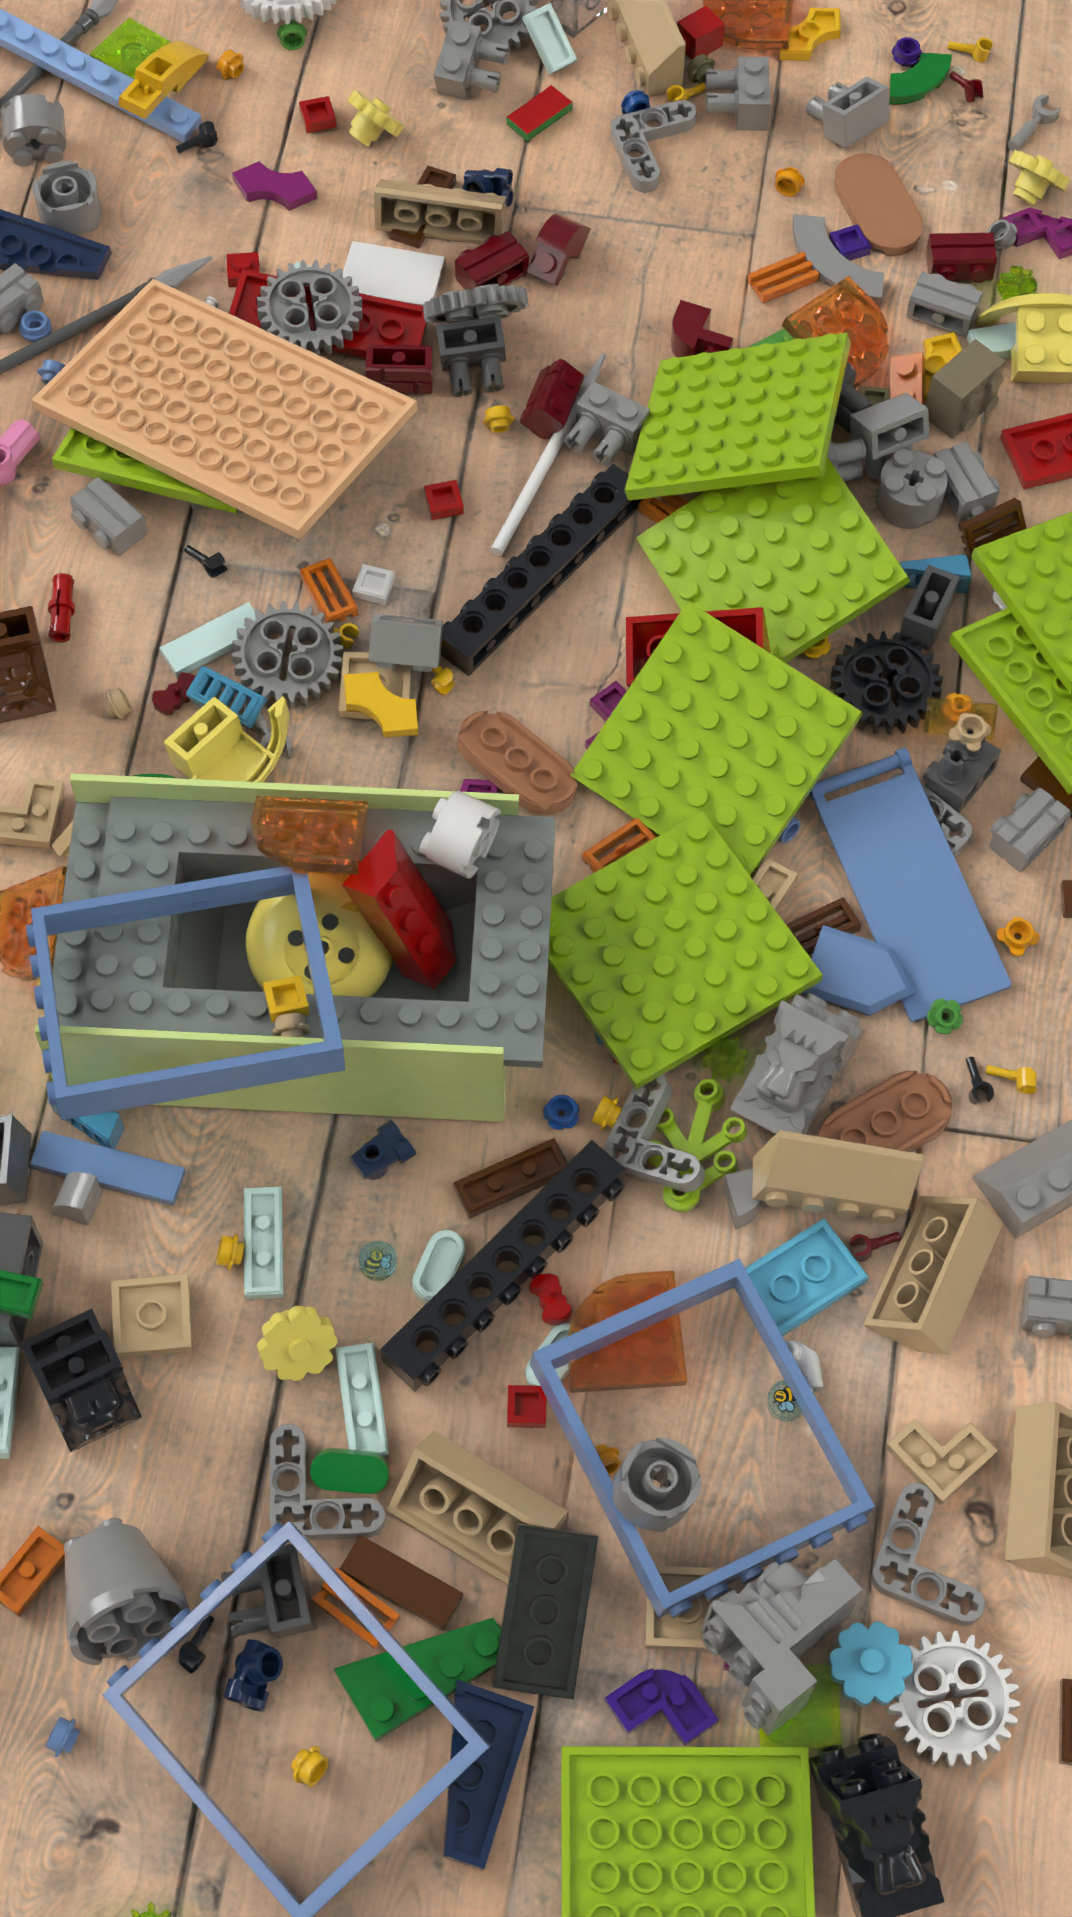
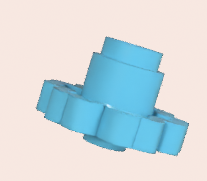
(870, 1664)

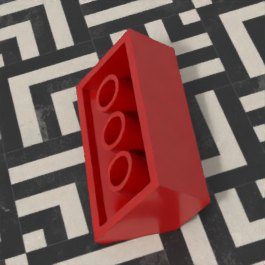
(646, 632)
(403, 912)

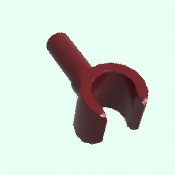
(972, 88)
(872, 1244)

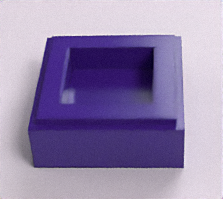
(850, 242)

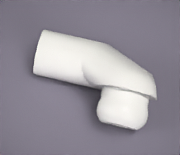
(808, 1363)

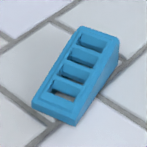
(954, 564)
(208, 685)
(102, 1127)

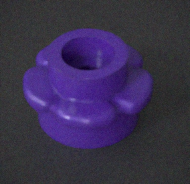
(906, 51)

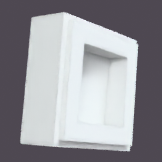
(373, 584)

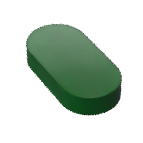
(350, 1471)

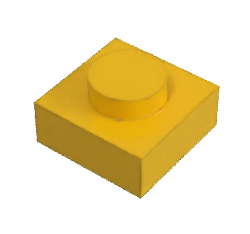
(285, 997)

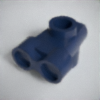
(488, 181)
(389, 1148)
(254, 1670)

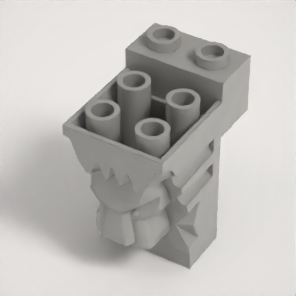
(797, 1065)
(773, 1626)

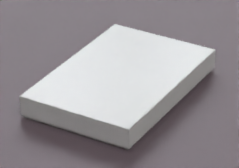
(394, 272)

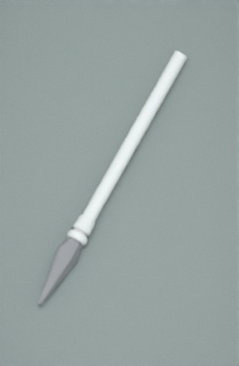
(541, 469)

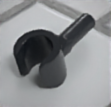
(207, 137)
(213, 565)
(977, 1082)
(189, 1655)

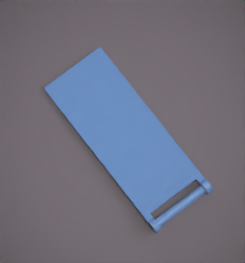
(930, 918)

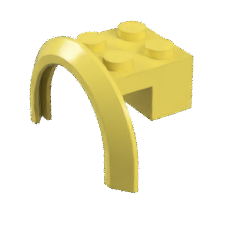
(1042, 336)
(217, 748)

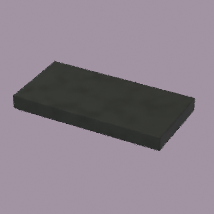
(545, 1611)

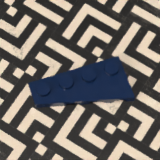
(49, 249)
(481, 1790)

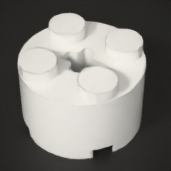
(461, 833)

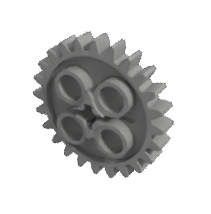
(498, 29)
(340, 304)
(475, 304)
(318, 659)

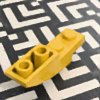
(160, 74)

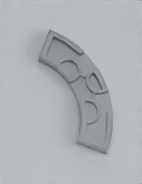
(812, 238)

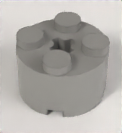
(33, 129)
(67, 198)
(911, 488)
(645, 1503)

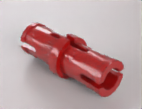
(61, 608)

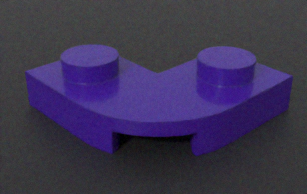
(665, 1693)

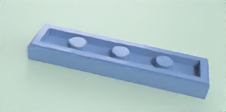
(113, 1168)

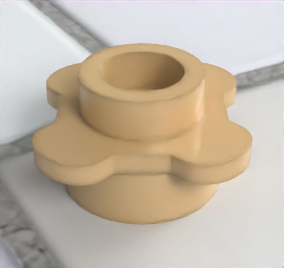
(972, 723)

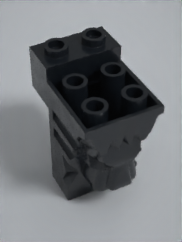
(81, 1379)
(877, 1826)

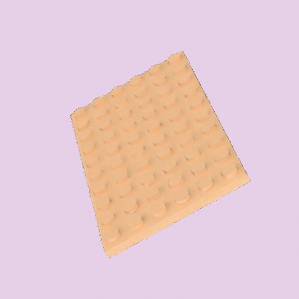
(226, 407)

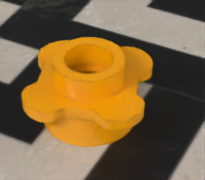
(1021, 927)

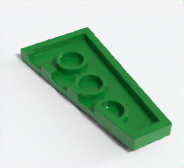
(388, 1695)

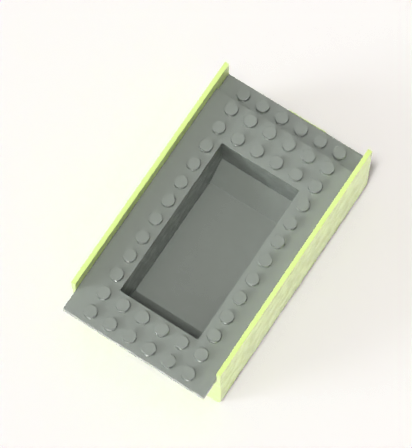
(183, 985)

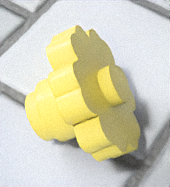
(372, 119)
(1036, 177)
(297, 1343)

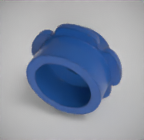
(634, 102)
(565, 1104)

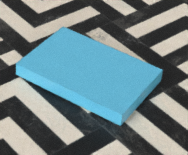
(805, 1276)

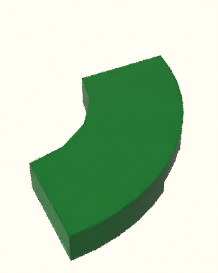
(920, 80)

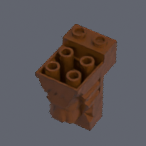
(23, 668)

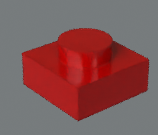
(317, 114)
(240, 261)
(443, 499)
(526, 1406)

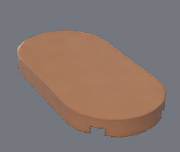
(878, 203)
(517, 761)
(894, 1114)

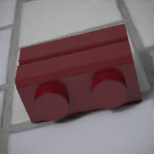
(962, 256)
(494, 262)
(401, 367)
(552, 399)

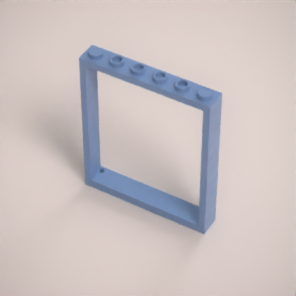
(196, 1078)
(640, 1317)
(188, 1620)

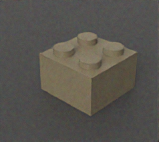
(965, 389)

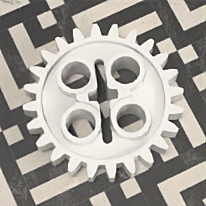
(285, 9)
(962, 1735)

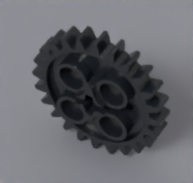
(915, 676)

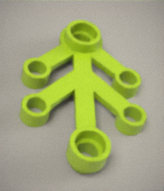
(697, 1146)

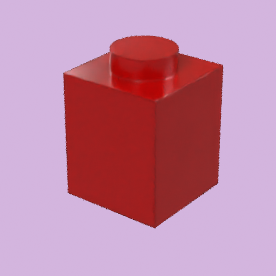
(701, 32)

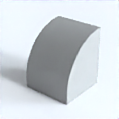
(738, 1194)
(78, 1197)

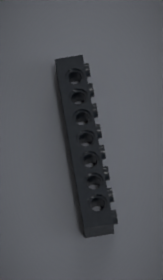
(602, 510)
(589, 1167)

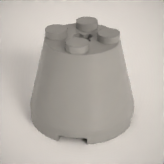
(116, 1593)

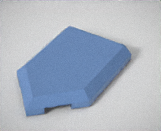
(858, 972)

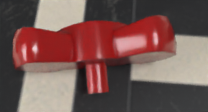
(552, 1301)

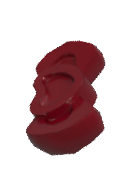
(174, 696)

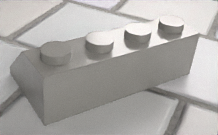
(1031, 1182)

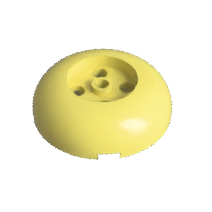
(274, 957)

